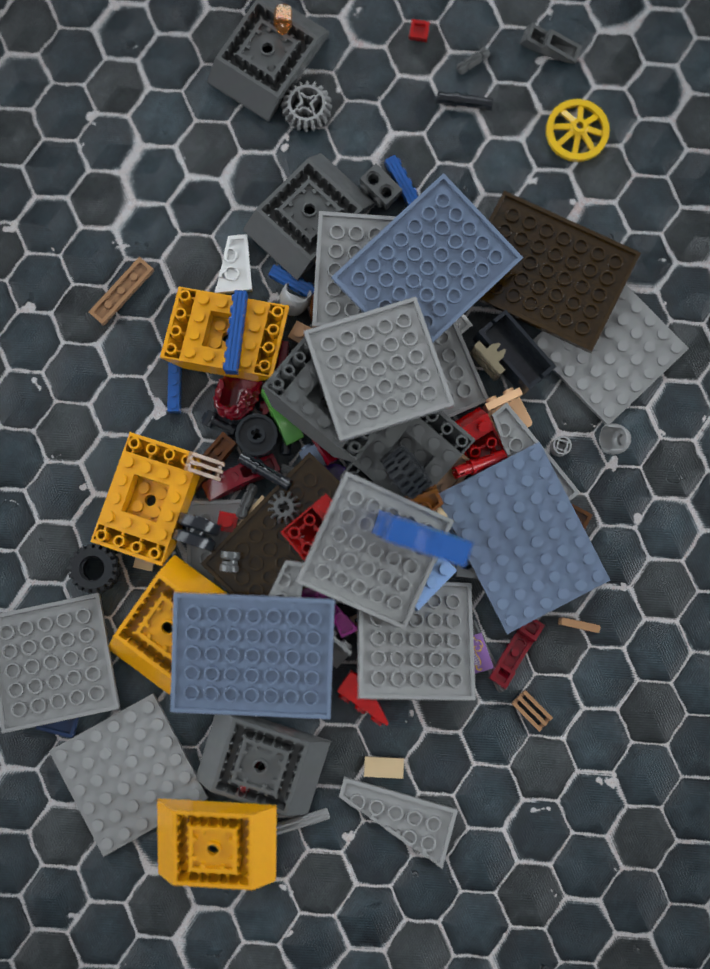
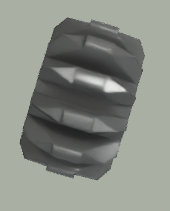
(282, 500)

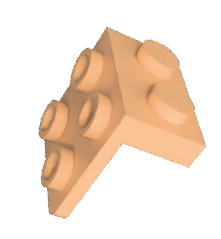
(511, 397)

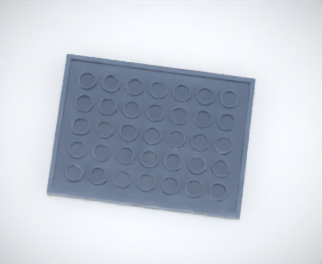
(433, 252)
(524, 537)
(252, 655)

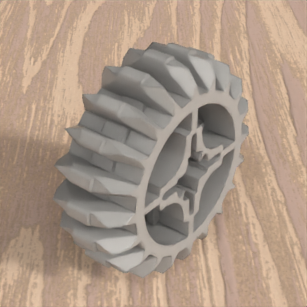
(316, 96)

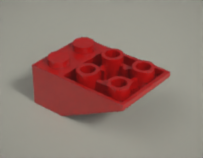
(482, 430)
(305, 527)
(349, 692)

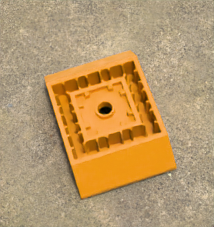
(202, 321)
(126, 518)
(141, 636)
(239, 830)

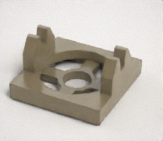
(489, 359)

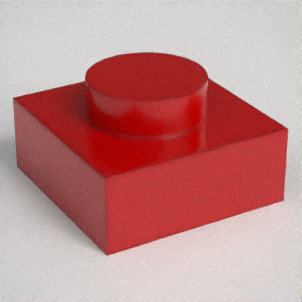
(419, 30)
(227, 521)

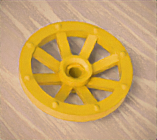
(575, 132)

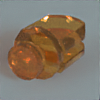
(283, 18)

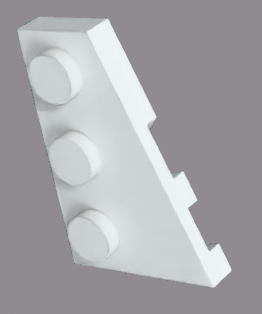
(235, 268)

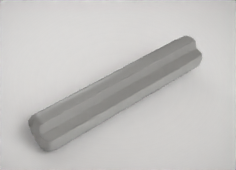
(302, 821)

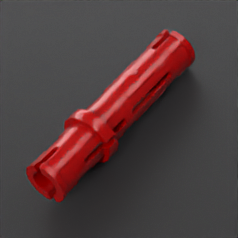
(472, 466)

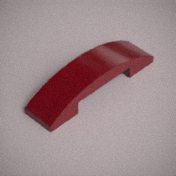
(515, 652)

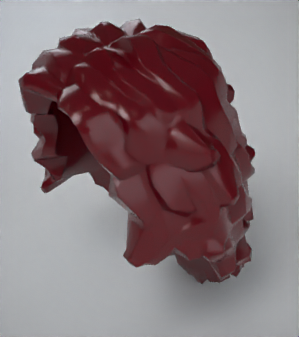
(236, 397)

